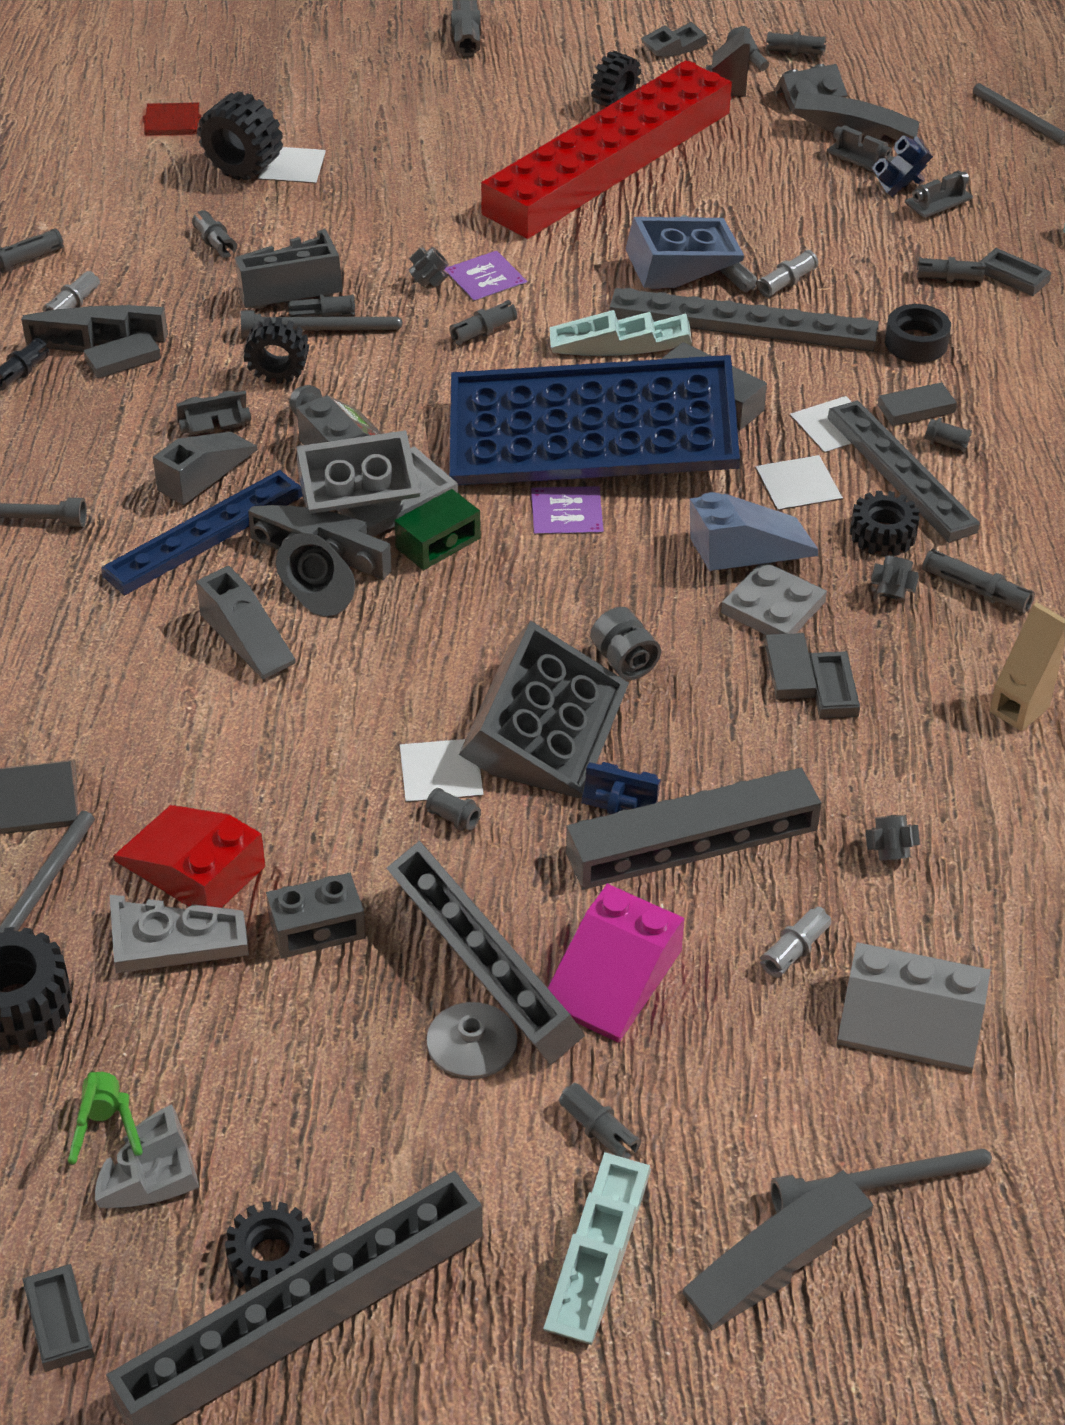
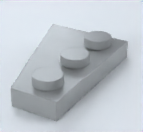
(169, 936)

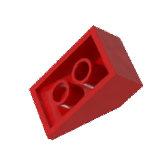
(195, 855)

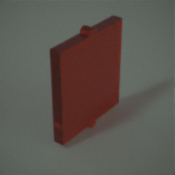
(172, 118)

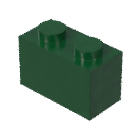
(437, 529)

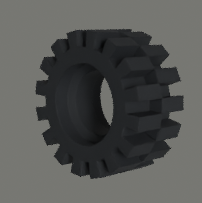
(615, 78)
(278, 335)
(882, 537)
(261, 1227)

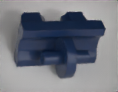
(905, 167)
(618, 789)

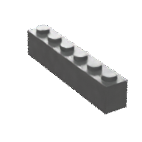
(692, 828)
(486, 953)

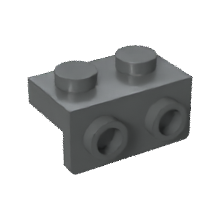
(816, 80)

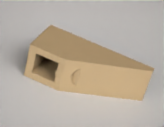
(1031, 669)

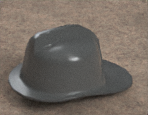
(315, 574)

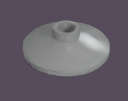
(475, 1053)

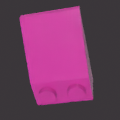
(616, 961)

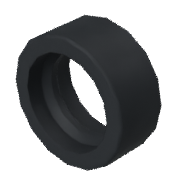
(921, 318)

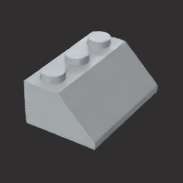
(357, 472)
(914, 1007)

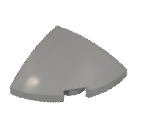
(157, 1174)

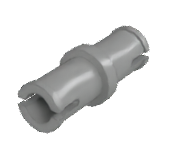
(787, 273)

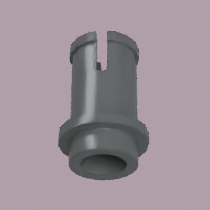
(947, 434)
(461, 812)

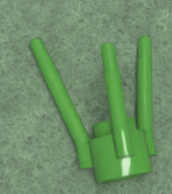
(99, 1102)

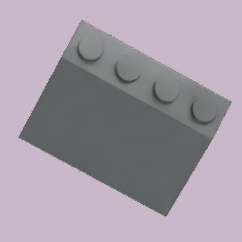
(544, 714)

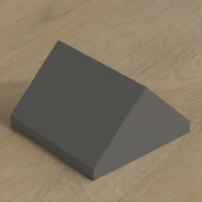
(38, 796)

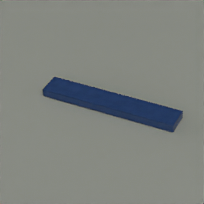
(197, 533)

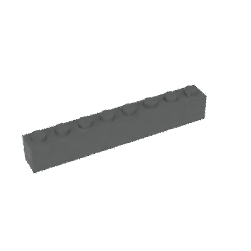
(296, 1305)

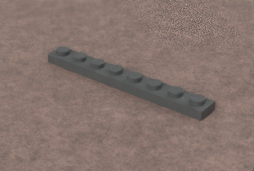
(750, 319)

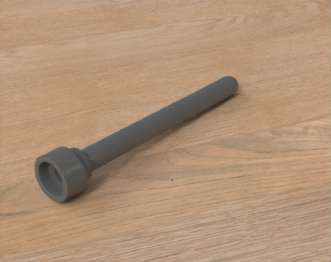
(249, 318)
(71, 511)
(788, 1189)

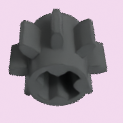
(428, 267)
(894, 577)
(892, 837)

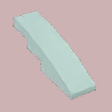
(612, 337)
(597, 1249)

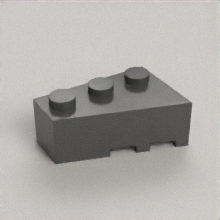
(290, 272)

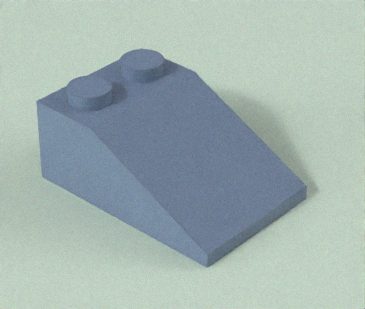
(680, 249)
(742, 533)

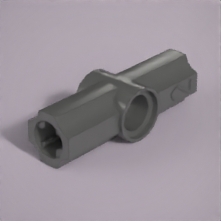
(466, 26)

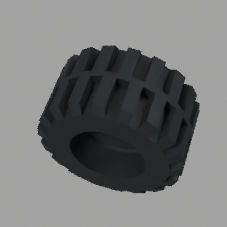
(240, 136)
(44, 999)

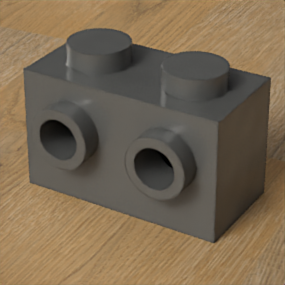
(316, 915)

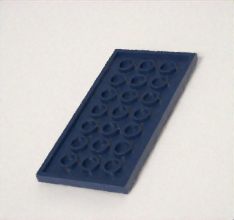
(593, 420)

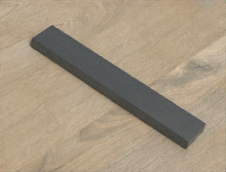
(904, 471)

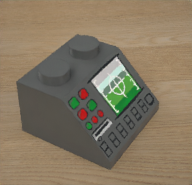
(331, 420)

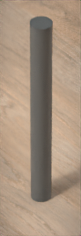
(1020, 113)
(48, 871)

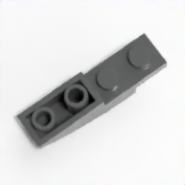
(345, 534)

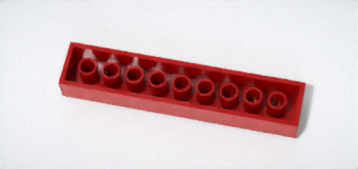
(605, 149)

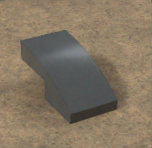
(677, 42)

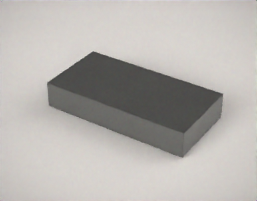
(1015, 272)
(122, 354)
(917, 404)
(790, 666)
(835, 685)
(58, 1317)

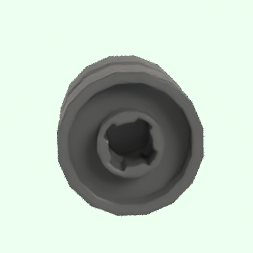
(625, 643)

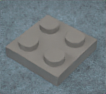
(773, 601)

